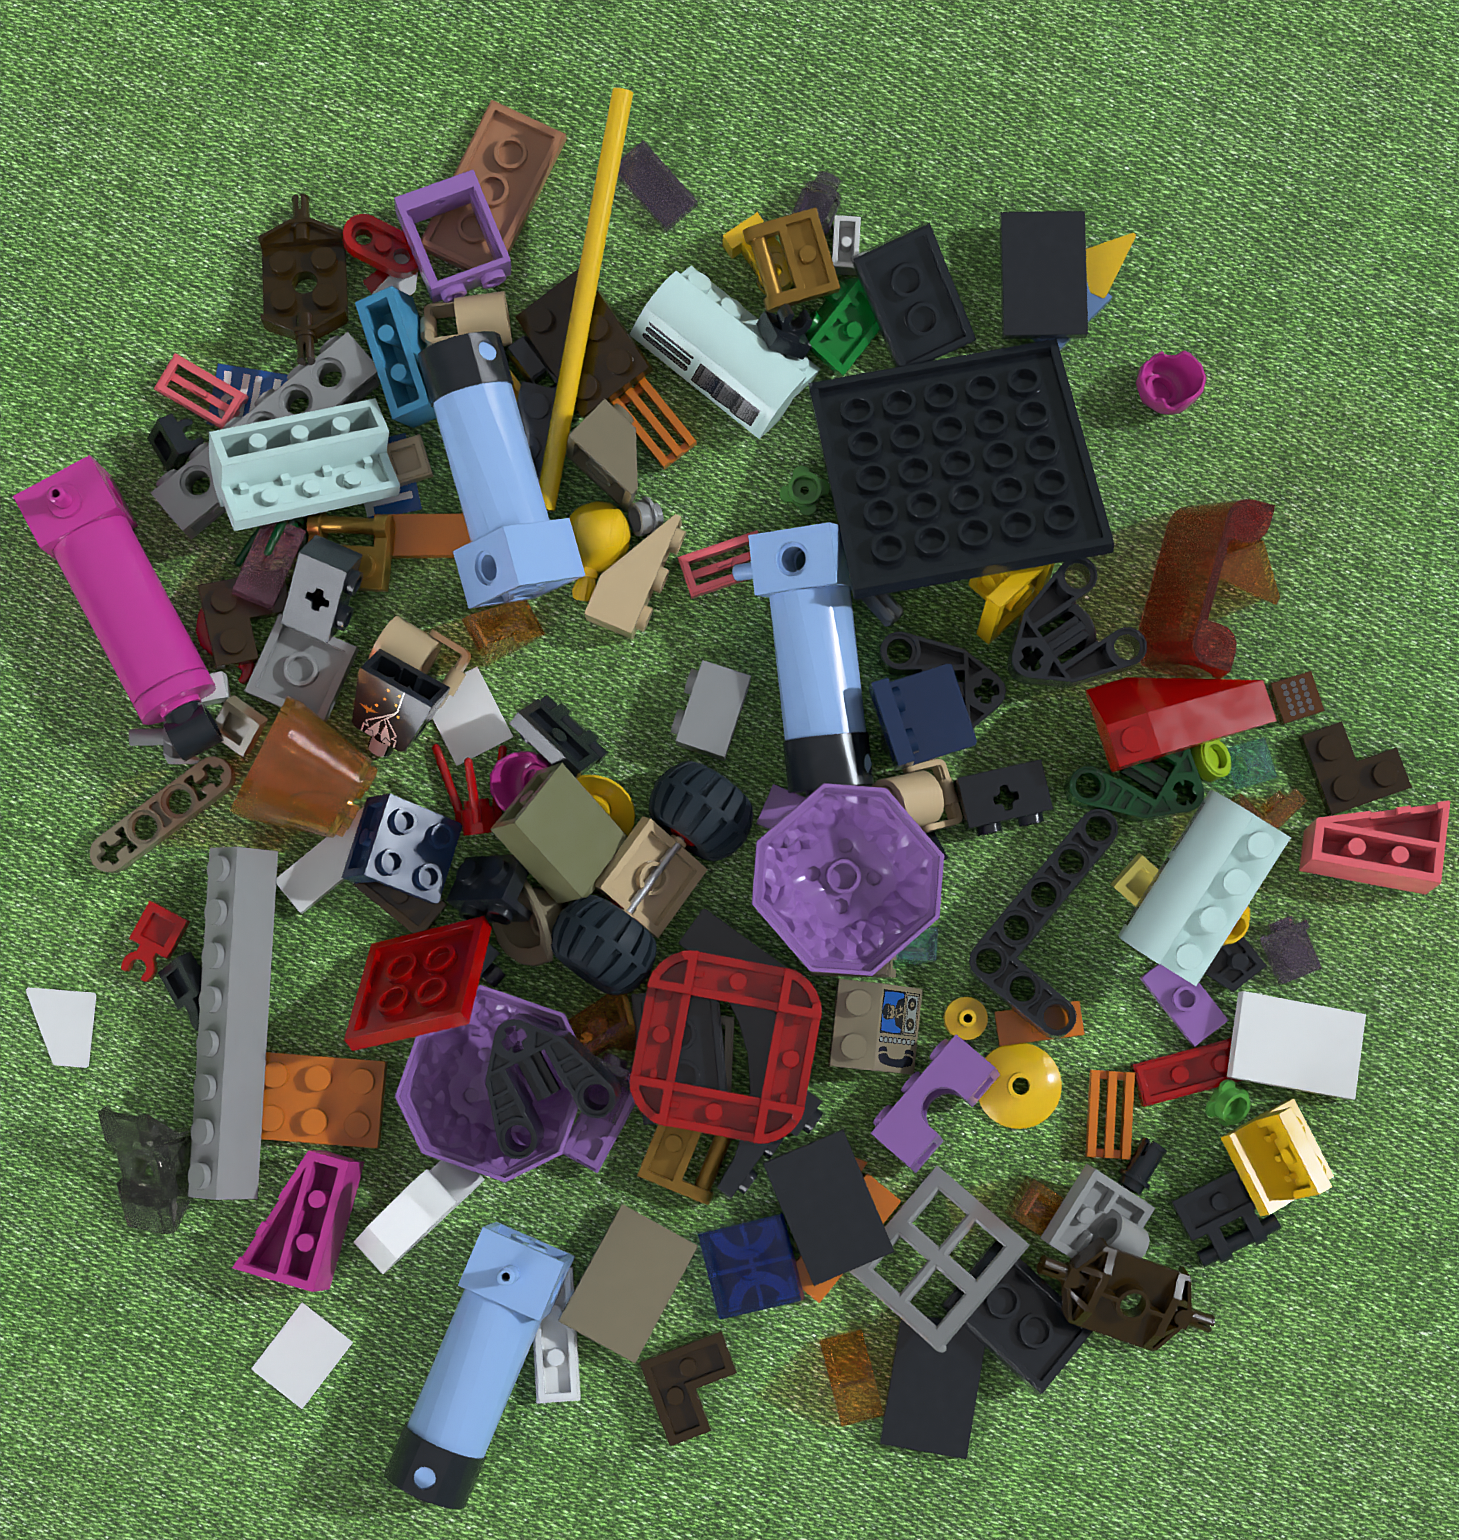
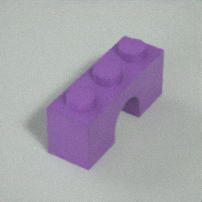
(954, 1071)

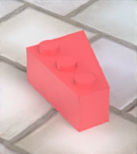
(1380, 848)

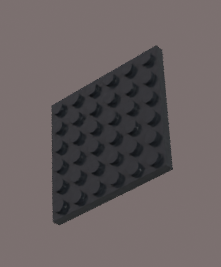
(958, 469)

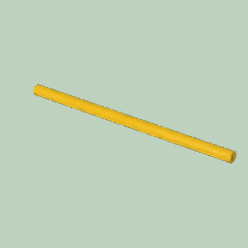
(584, 295)

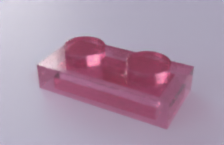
(265, 575)

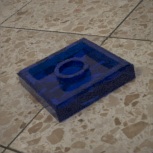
(751, 1266)

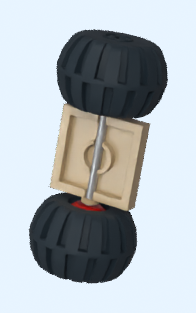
(651, 877)

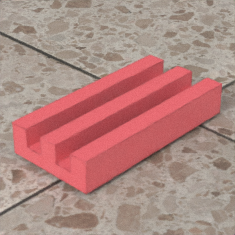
(230, 410)
(708, 552)

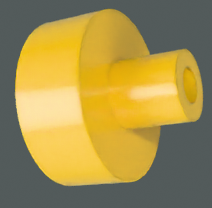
(955, 1014)

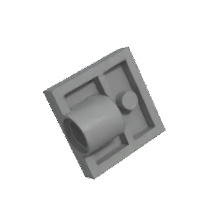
(1099, 1209)

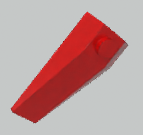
(1163, 716)

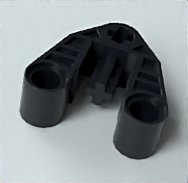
(930, 654)
(1090, 664)
(510, 1098)

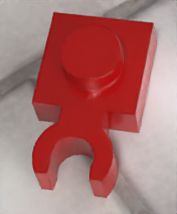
(158, 934)

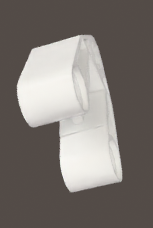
(416, 1213)

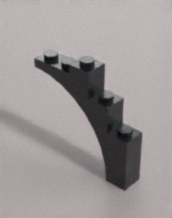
(715, 937)

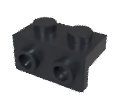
(490, 889)

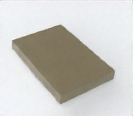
(627, 1283)

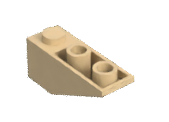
(627, 586)

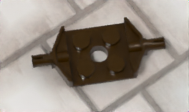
(300, 252)
(1100, 1279)

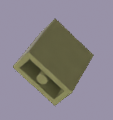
(559, 833)

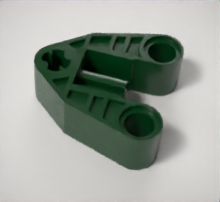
(1132, 804)

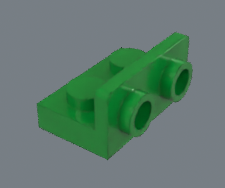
(842, 327)

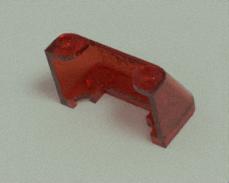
(1185, 585)

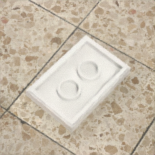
(1296, 1045)

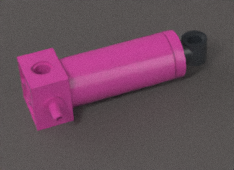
(90, 534)

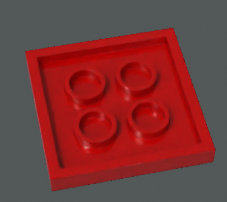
(418, 984)

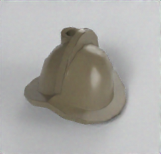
(531, 940)

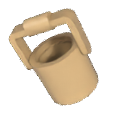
(472, 315)
(421, 650)
(926, 794)

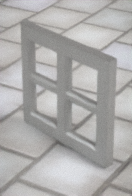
(938, 1258)

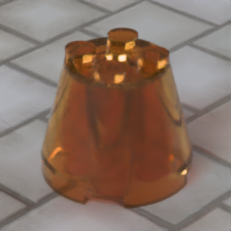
(304, 776)

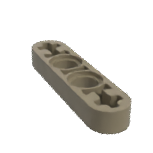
(159, 809)

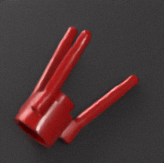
(477, 814)

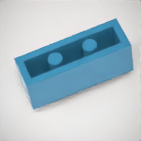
(394, 342)

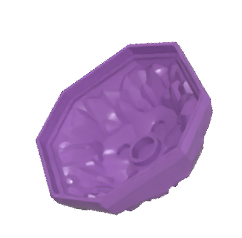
(847, 879)
(448, 1096)

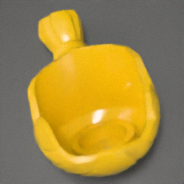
(601, 539)

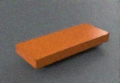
(1014, 1029)

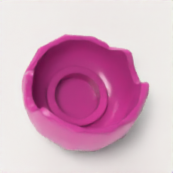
(1170, 382)
(513, 774)

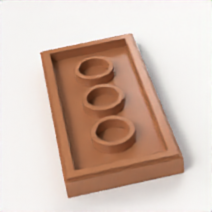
(511, 164)

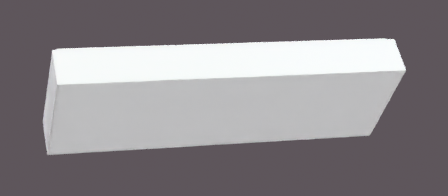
(318, 869)
(557, 1353)

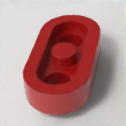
(384, 245)

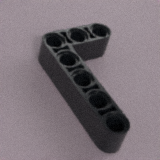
(1036, 918)

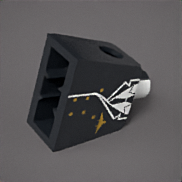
(394, 703)

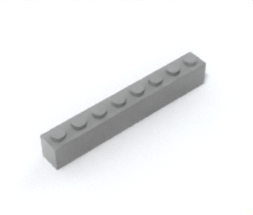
(233, 1024)

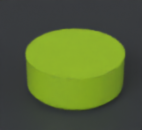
(1212, 760)

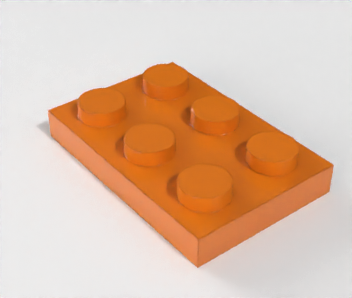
(323, 1100)

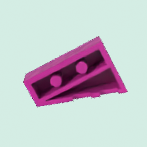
(307, 1225)

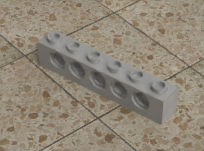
(338, 354)

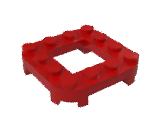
(715, 1110)

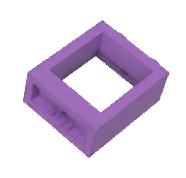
(441, 198)

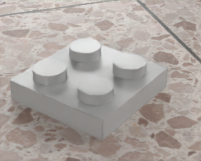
(302, 669)

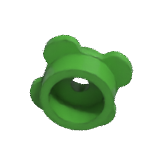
(800, 479)
(1228, 1103)

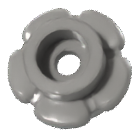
(645, 516)

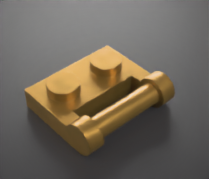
(805, 256)
(375, 560)
(670, 1156)

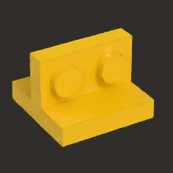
(1007, 597)
(1278, 1158)

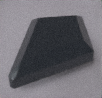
(1235, 965)

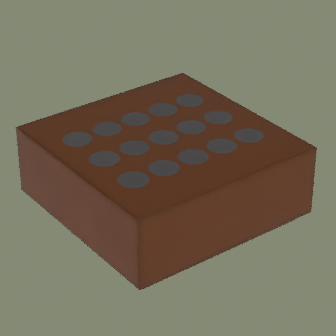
(1296, 698)

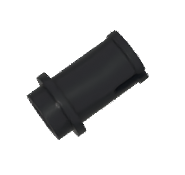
(1141, 1166)

